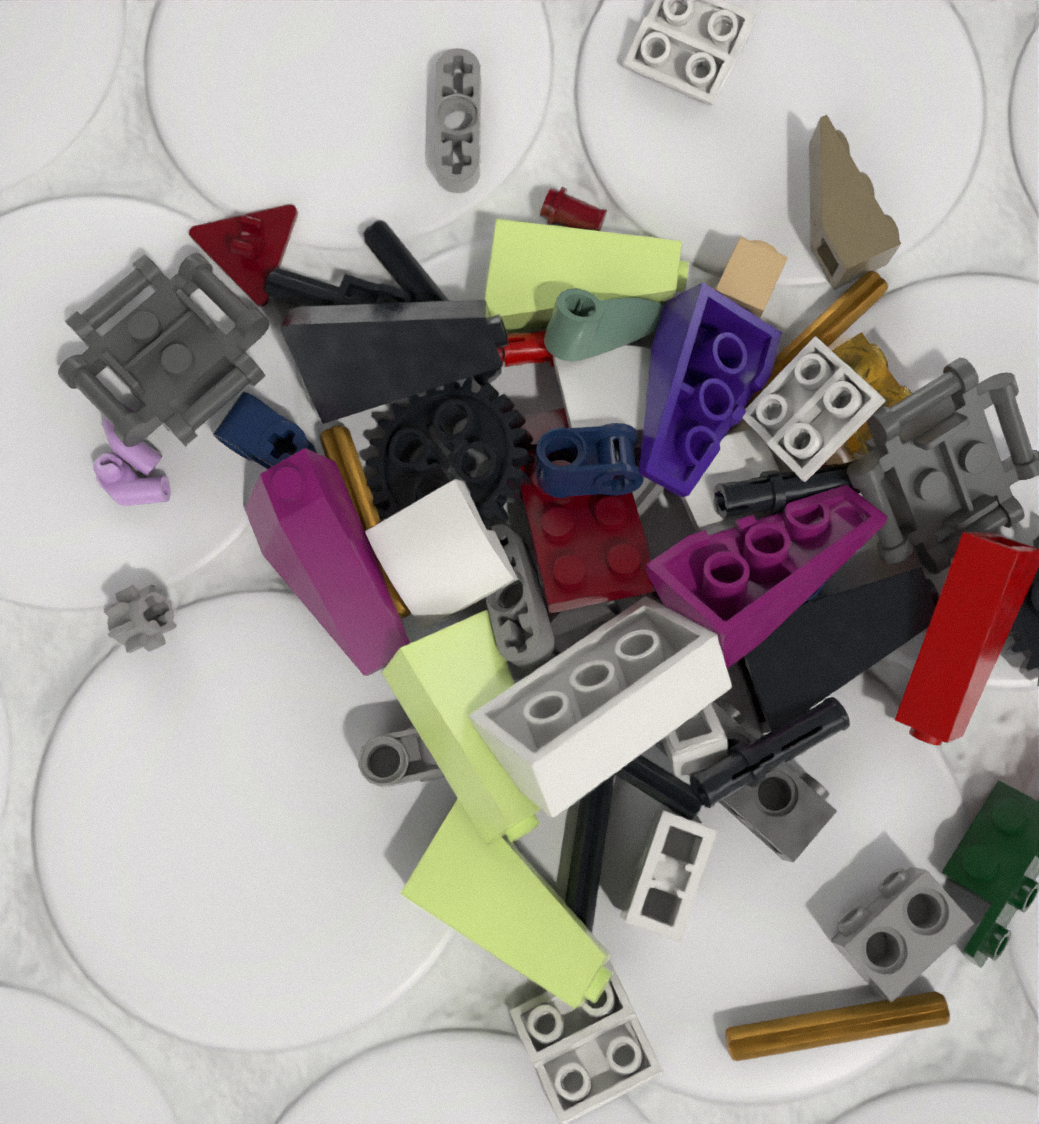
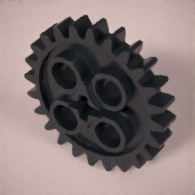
(490, 434)

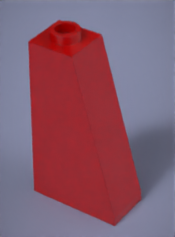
(966, 634)

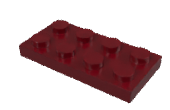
(583, 544)

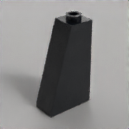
(389, 351)
(833, 643)

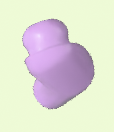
(139, 456)
(125, 485)

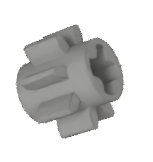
(140, 618)

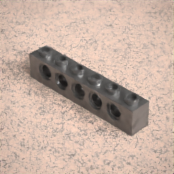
(803, 805)

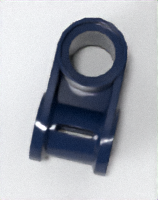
(260, 432)
(591, 460)

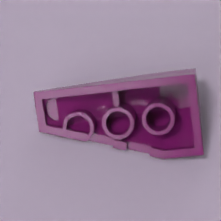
(324, 556)
(764, 568)

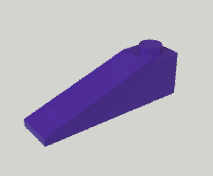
(701, 376)

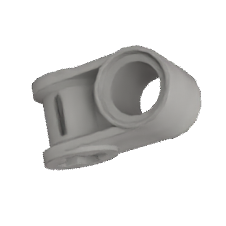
(415, 759)

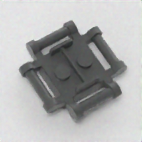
(165, 351)
(940, 467)

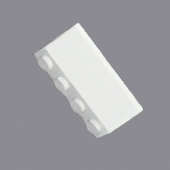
(602, 703)

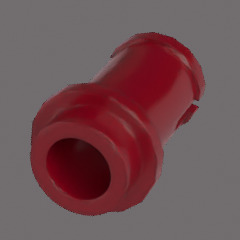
(571, 212)

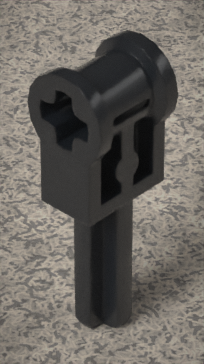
(311, 292)

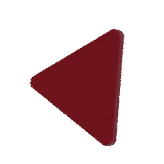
(248, 246)

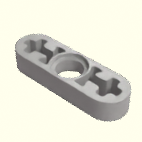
(448, 102)
(528, 611)

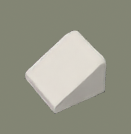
(696, 743)

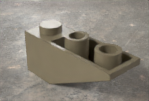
(845, 219)

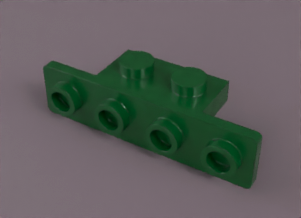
(999, 866)

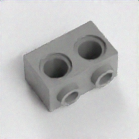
(909, 945)

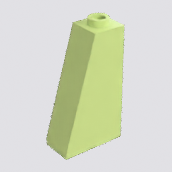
(540, 261)
(439, 686)
(508, 910)

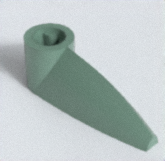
(589, 326)

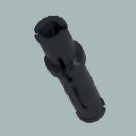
(775, 490)
(751, 762)

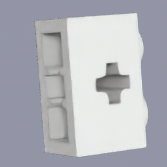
(668, 875)

